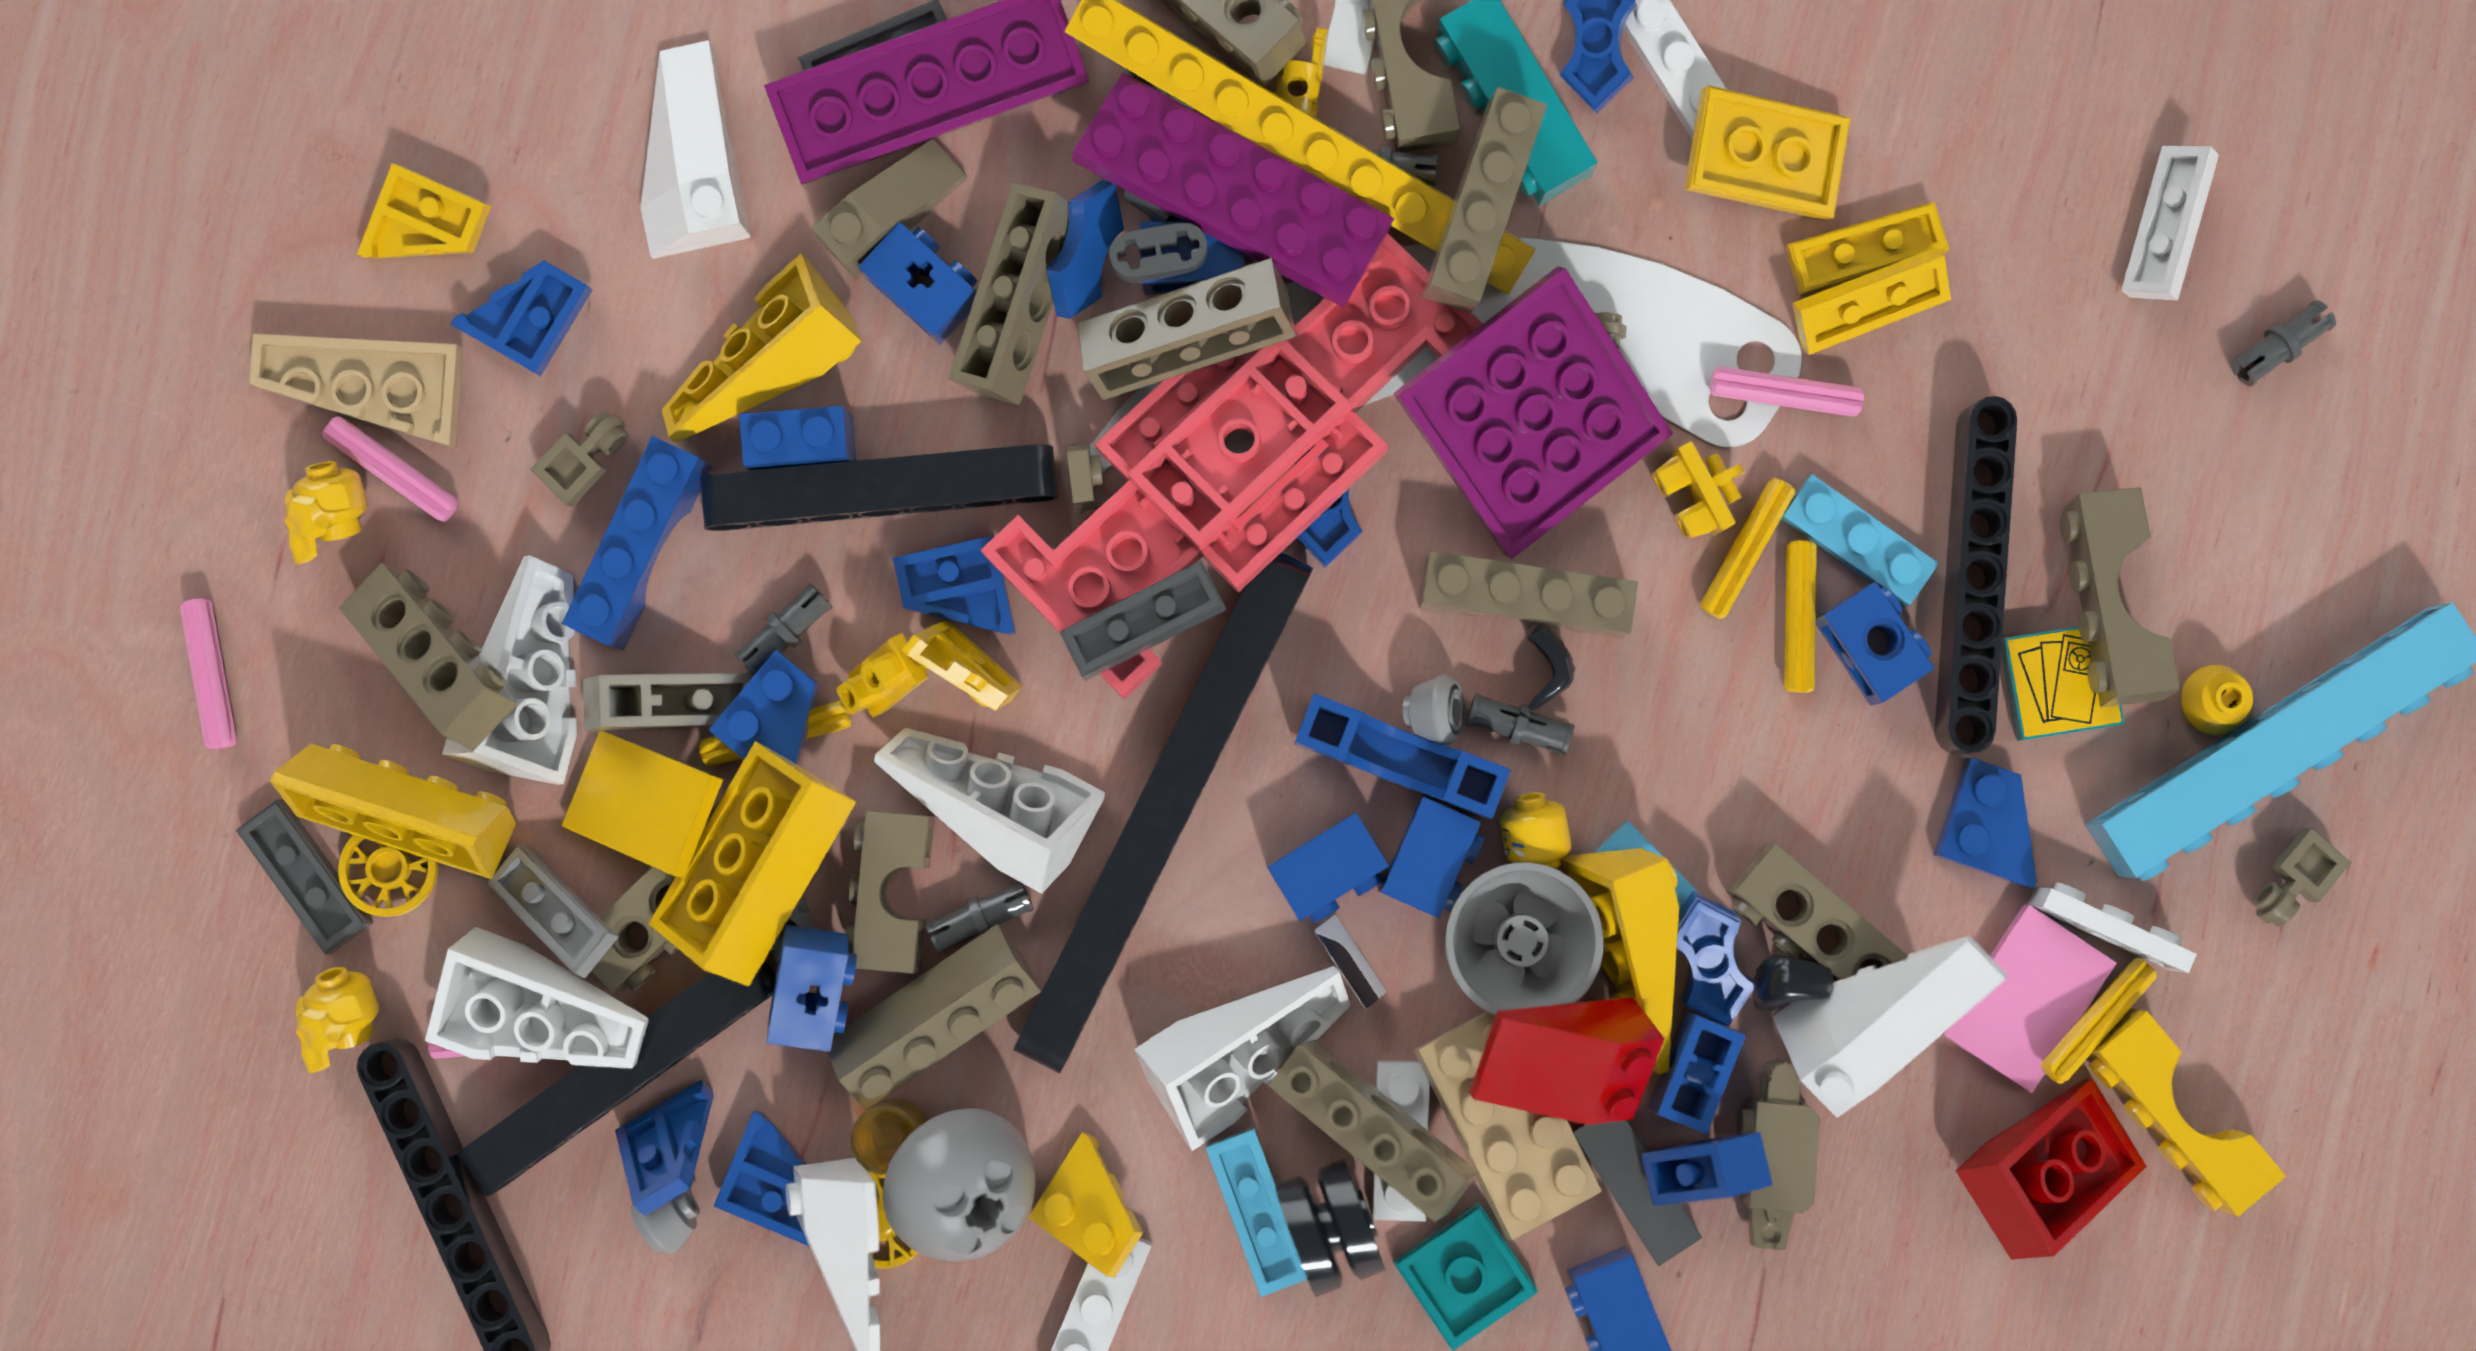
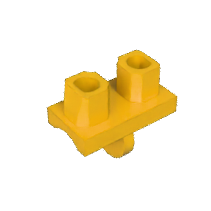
(1689, 471)
(882, 679)

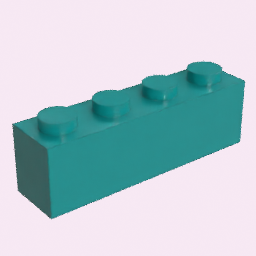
(1493, 54)

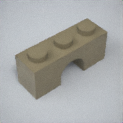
(880, 934)

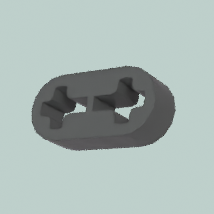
(1156, 240)

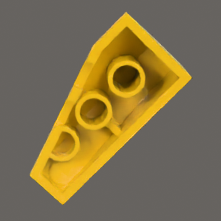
(785, 343)
(1639, 928)

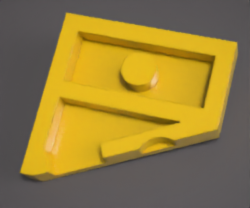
(421, 218)
(963, 664)
(1087, 1209)

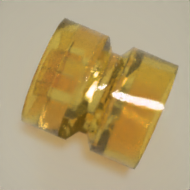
(882, 1131)

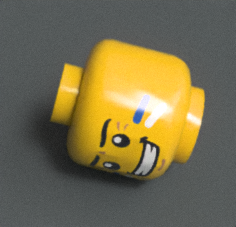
(1535, 831)

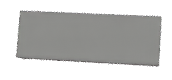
(552, 910)

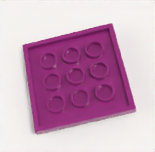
(1534, 412)

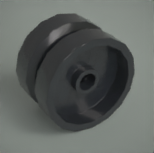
(1330, 1227)

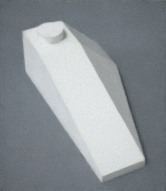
(691, 169)
(533, 656)
(1009, 813)
(517, 1003)
(1882, 1019)
(1221, 1056)
(841, 1226)

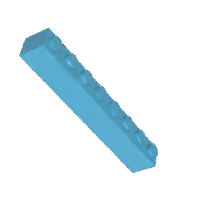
(2286, 741)

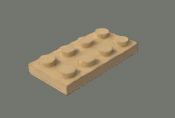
(1523, 1158)

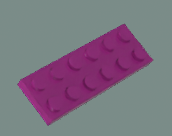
(924, 85)
(1232, 189)

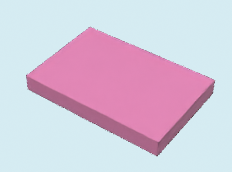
(2044, 995)

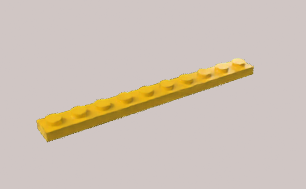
(1278, 126)

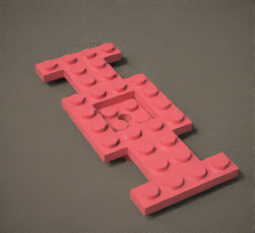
(1191, 489)

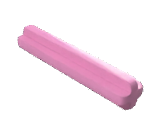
(1786, 391)
(390, 469)
(208, 674)

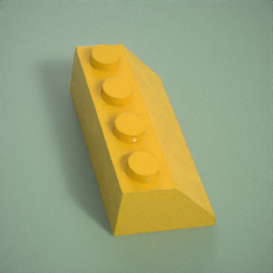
(396, 808)
(751, 865)

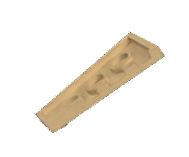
(376, 381)

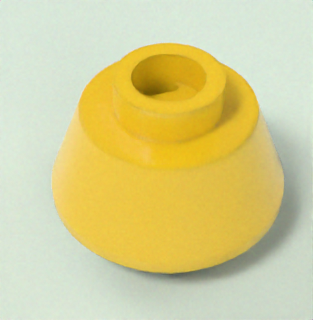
(2216, 699)

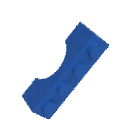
(618, 575)
(1402, 757)

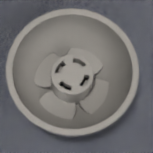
(1555, 960)
(960, 1185)

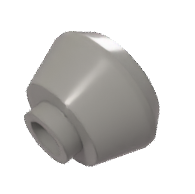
(1436, 709)
(668, 1225)

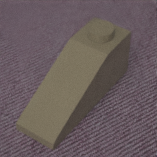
(896, 195)
(658, 700)

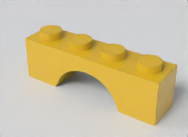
(2226, 1165)

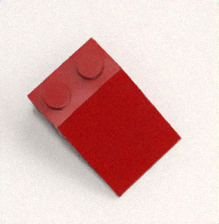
(1570, 1060)
(2051, 1172)

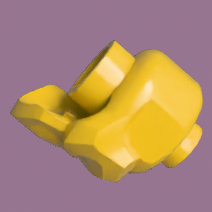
(324, 507)
(334, 1015)

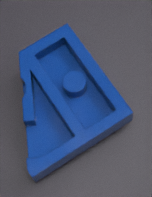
(529, 316)
(956, 586)
(770, 710)
(1989, 824)
(664, 1147)
(759, 1177)

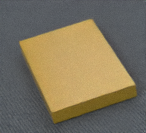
(1767, 153)
(642, 803)

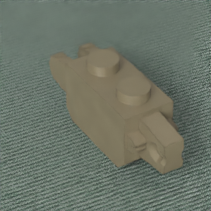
(1791, 1149)

